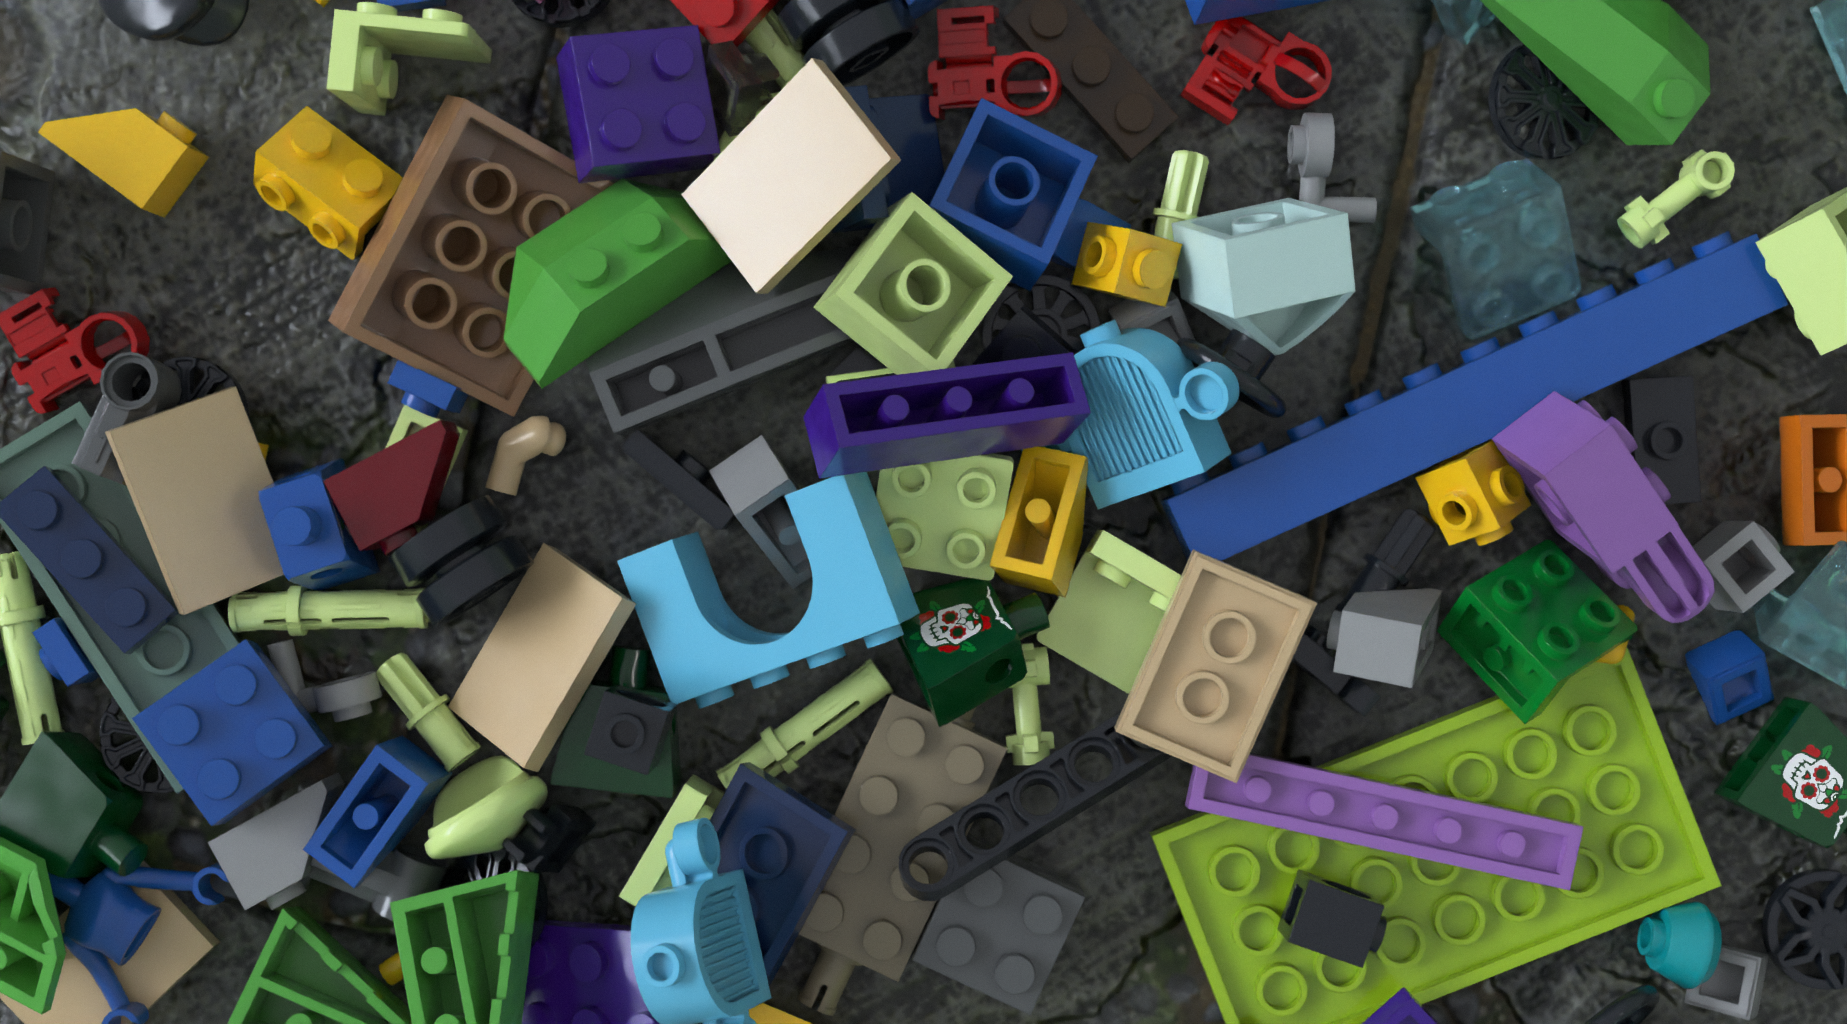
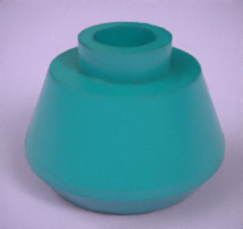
(1681, 943)

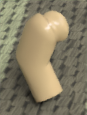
(519, 445)

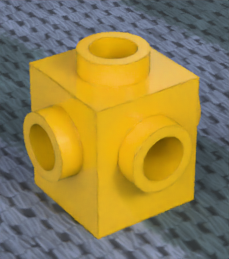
(1474, 494)

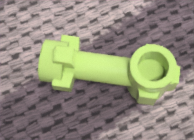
(1700, 176)
(1030, 742)

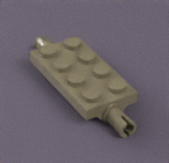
(901, 787)

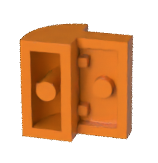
(1813, 479)

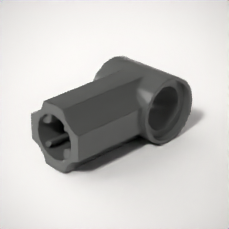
(120, 408)
(401, 875)

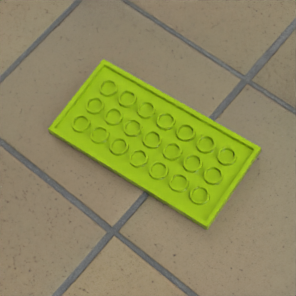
(1582, 761)

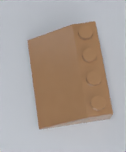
(446, 250)

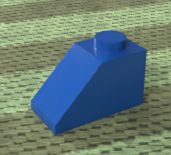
(377, 809)

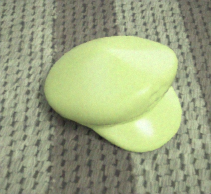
(483, 808)

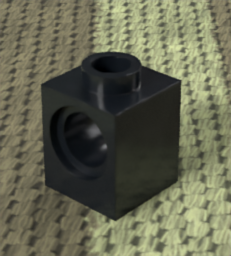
(630, 729)
(1332, 919)

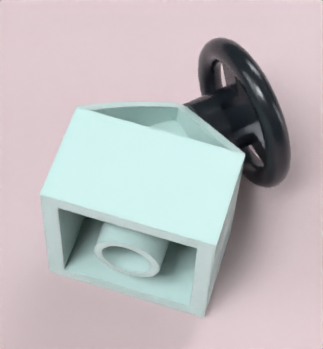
(1266, 277)

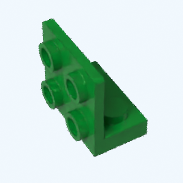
(1534, 627)

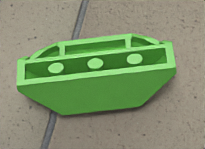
(603, 274)
(29, 929)

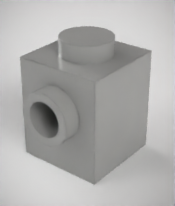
(1742, 563)

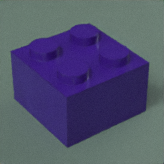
(637, 103)

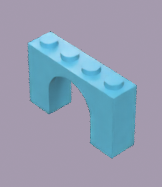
(854, 595)

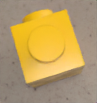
(1126, 263)

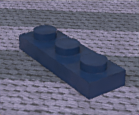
(87, 560)

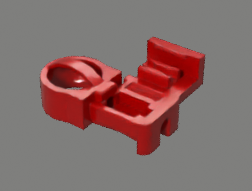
(1240, 58)
(971, 67)
(55, 346)

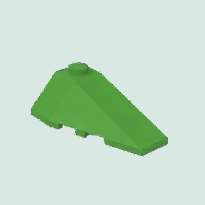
(1621, 58)

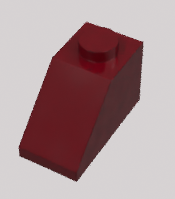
(395, 488)

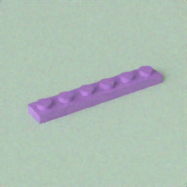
(1393, 819)

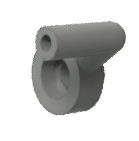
(1312, 148)
(344, 697)

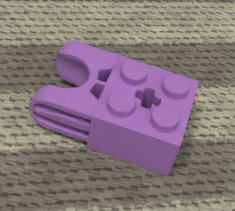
(1606, 503)

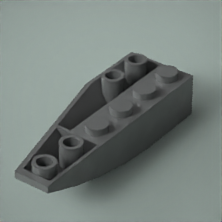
(716, 342)

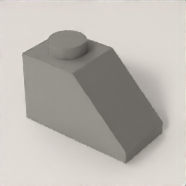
(755, 490)
(1385, 634)
(266, 852)

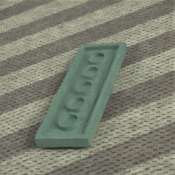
(174, 651)

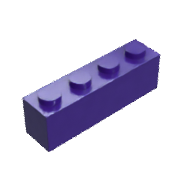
(945, 414)

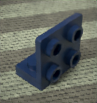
(914, 137)

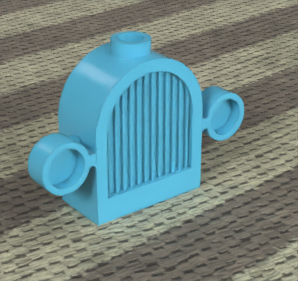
(1148, 412)
(698, 938)

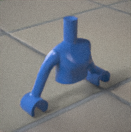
(113, 921)

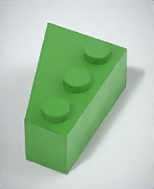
(468, 950)
(313, 980)

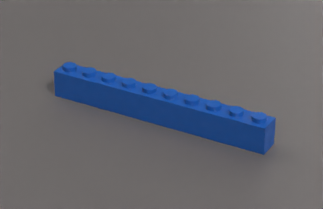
(1475, 400)

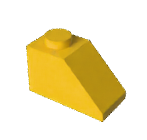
(133, 153)
(1043, 521)

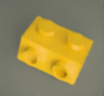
(324, 181)

